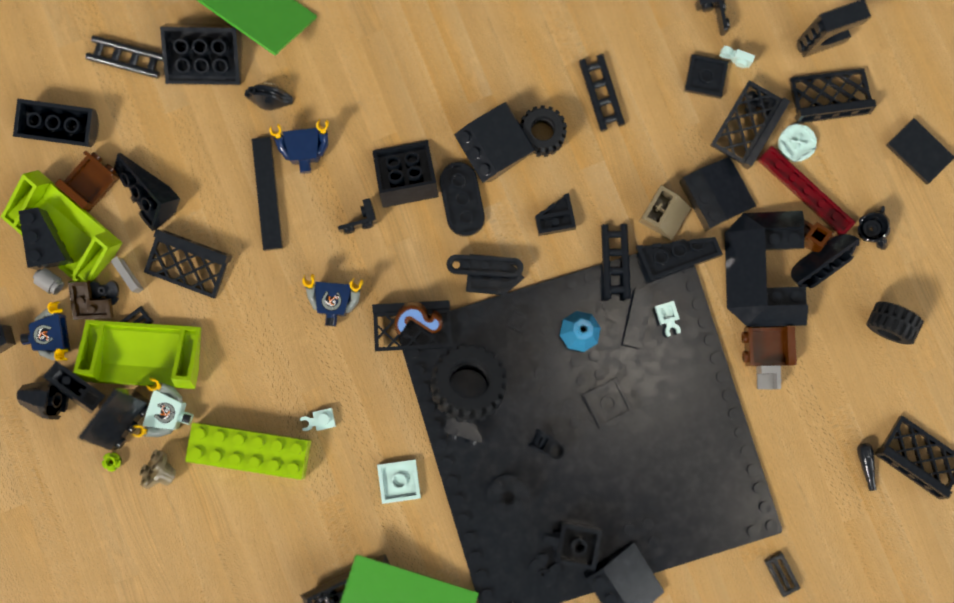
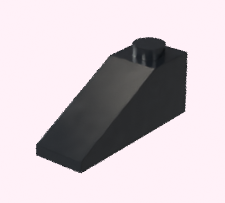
(74, 387)

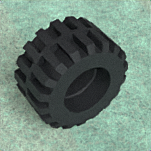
(549, 117)
(895, 323)

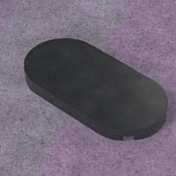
(462, 199)

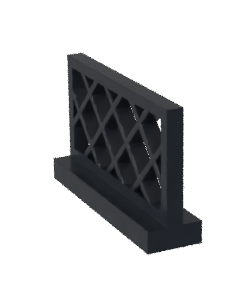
(832, 111)
(763, 133)
(192, 247)
(389, 310)
(912, 471)

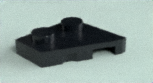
(556, 217)

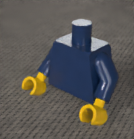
(302, 145)

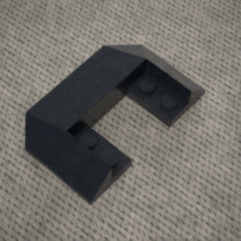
(746, 269)

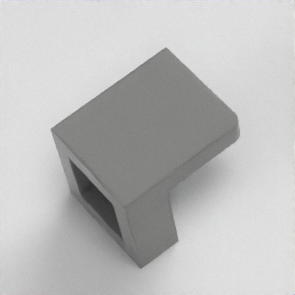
(768, 377)

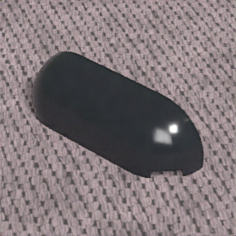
(820, 265)

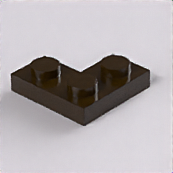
(84, 306)

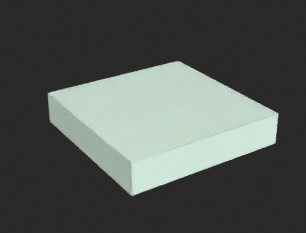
(399, 481)

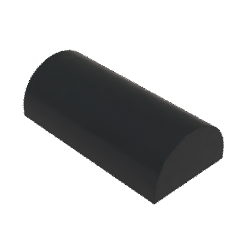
(56, 123)

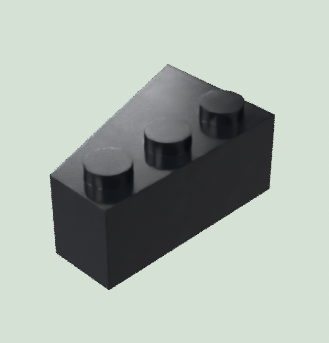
(41, 240)

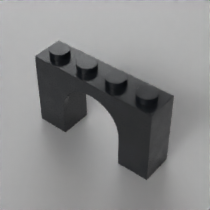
(832, 28)

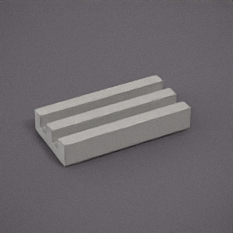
(127, 275)

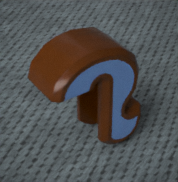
(418, 314)

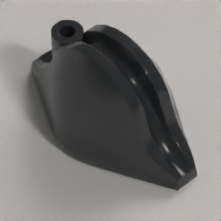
(268, 96)

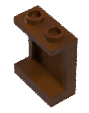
(88, 181)
(769, 346)

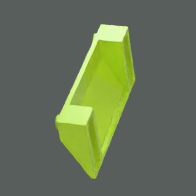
(84, 237)
(138, 351)

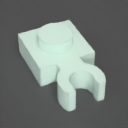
(740, 58)
(667, 315)
(322, 420)

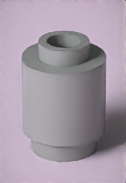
(48, 281)

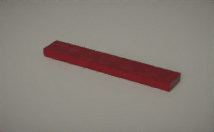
(806, 191)

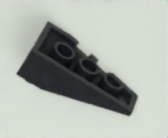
(152, 195)

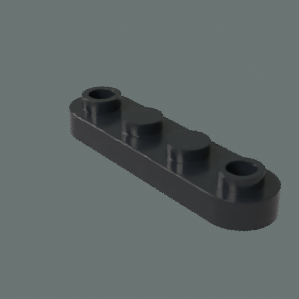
(484, 266)

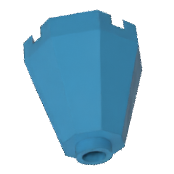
(571, 333)

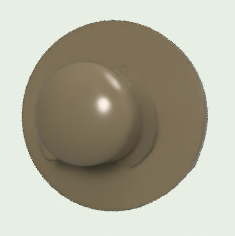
(157, 471)

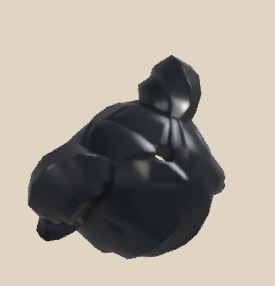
(880, 225)

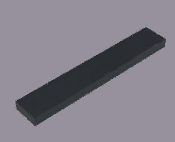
(267, 193)

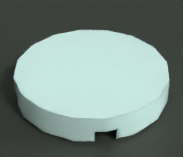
(797, 142)

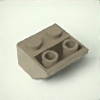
(665, 213)

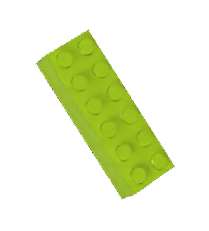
(248, 450)

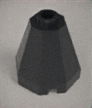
(43, 399)

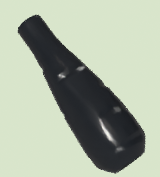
(866, 457)

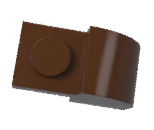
(816, 236)

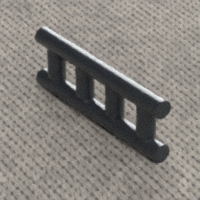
(132, 65)
(591, 86)
(624, 253)

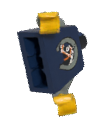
(332, 298)
(49, 334)

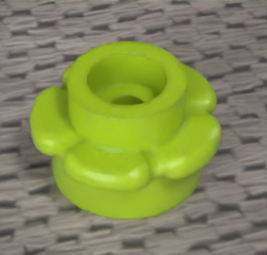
(116, 461)

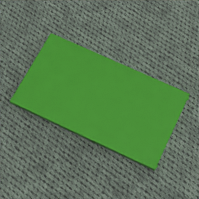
(266, 22)
(383, 583)

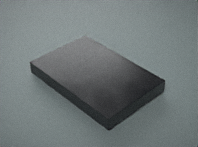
(920, 151)

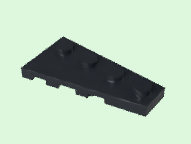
(669, 258)

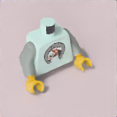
(164, 411)

